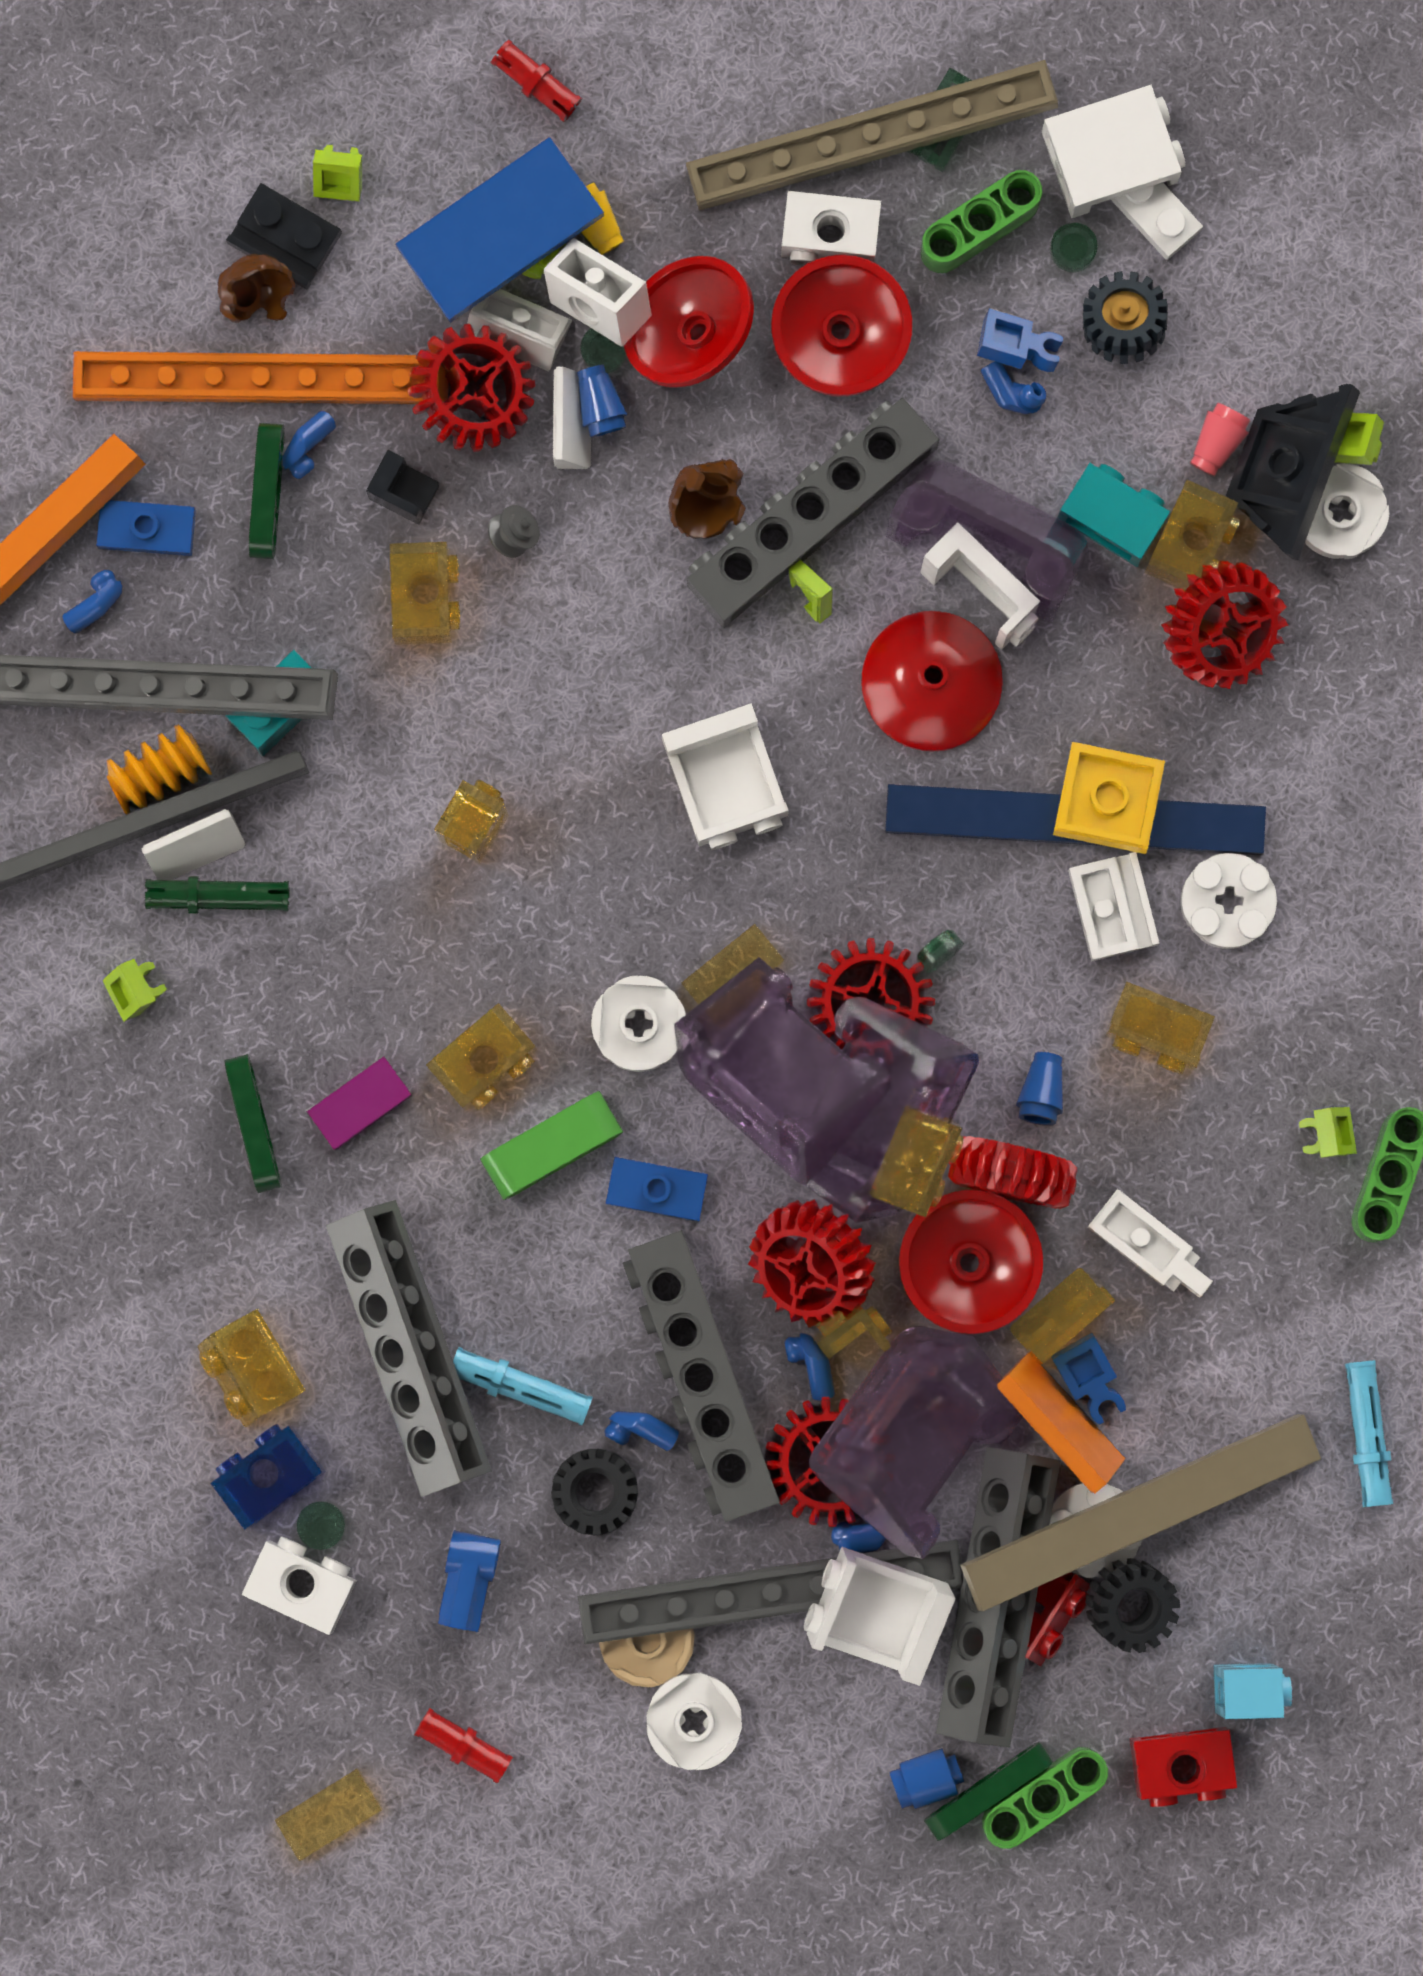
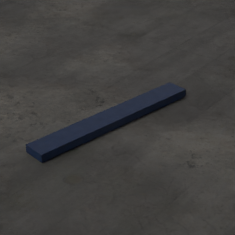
(1033, 819)

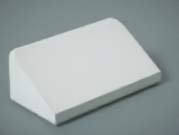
(525, 324)
(570, 438)
(194, 846)

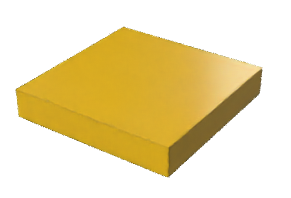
(1109, 797)

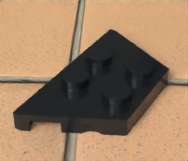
(1290, 463)

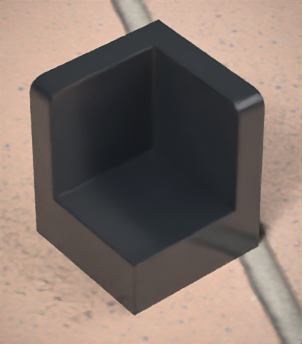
(401, 488)

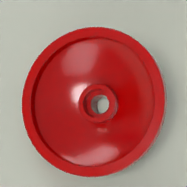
(850, 294)
(685, 302)
(926, 713)
(1006, 1255)

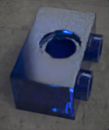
(295, 1467)

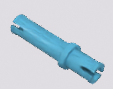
(523, 1387)
(1369, 1434)

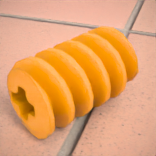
(156, 769)

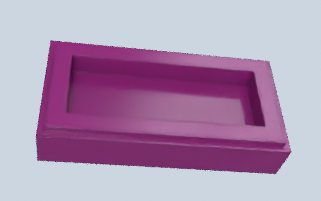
(359, 1103)

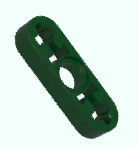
(266, 490)
(252, 1123)
(988, 1791)

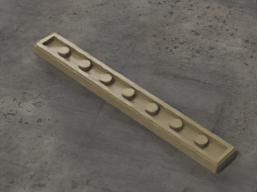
(872, 135)
(1140, 1512)

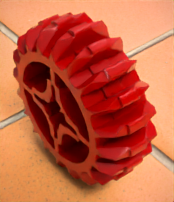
(481, 402)
(1209, 618)
(883, 963)
(1014, 1172)
(827, 1258)
(797, 1487)

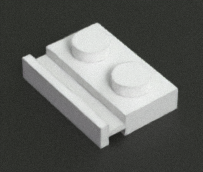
(1113, 906)

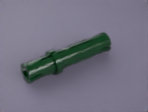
(216, 895)

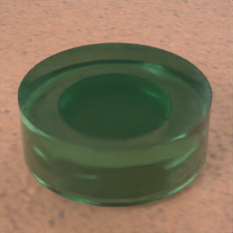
(1073, 247)
(601, 351)
(939, 950)
(321, 1525)

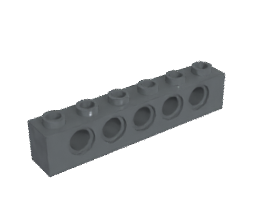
(893, 423)
(673, 1257)
(408, 1347)
(993, 1643)

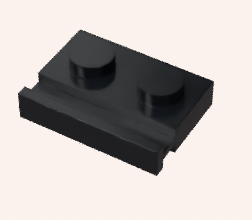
(285, 232)

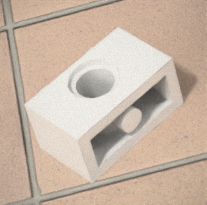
(810, 212)
(597, 292)
(271, 1587)

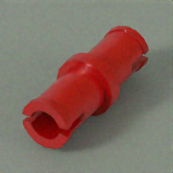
(536, 80)
(463, 1745)

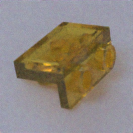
(1159, 1027)
(1060, 1315)
(249, 1368)

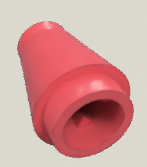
(1219, 438)

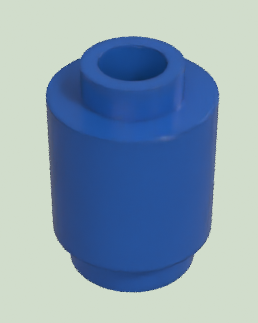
(926, 1779)

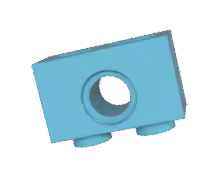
(1251, 1691)

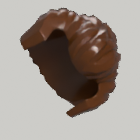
(255, 284)
(706, 498)

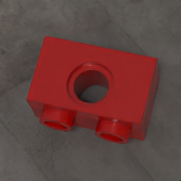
(1154, 1757)

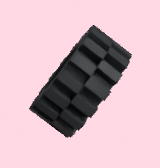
(565, 1497)
(1150, 1622)

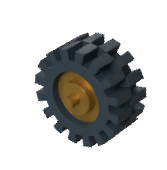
(1125, 317)

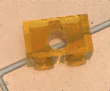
(1194, 510)
(418, 564)
(472, 819)
(492, 1031)

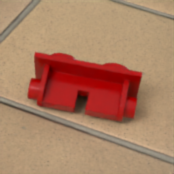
(1061, 1602)

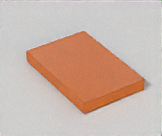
(1061, 1423)

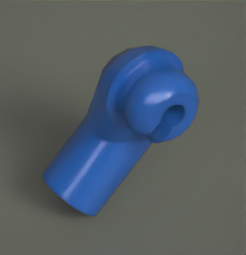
(1012, 395)
(304, 440)
(96, 605)
(816, 1363)
(643, 1425)
(857, 1538)

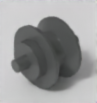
(513, 531)

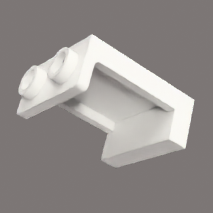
(1112, 149)
(989, 576)
(725, 777)
(880, 1613)

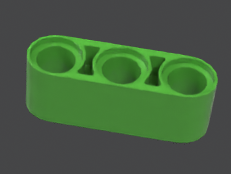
(991, 202)
(551, 1145)
(1374, 1192)
(1068, 1796)

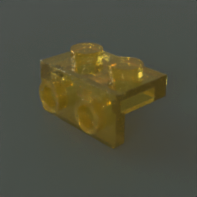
(917, 1160)
(841, 1330)

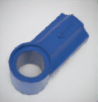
(470, 1569)

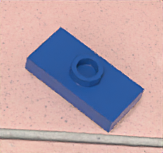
(146, 528)
(656, 1189)

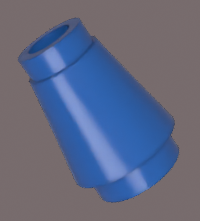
(599, 402)
(1042, 1091)

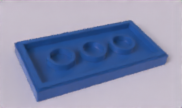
(500, 229)

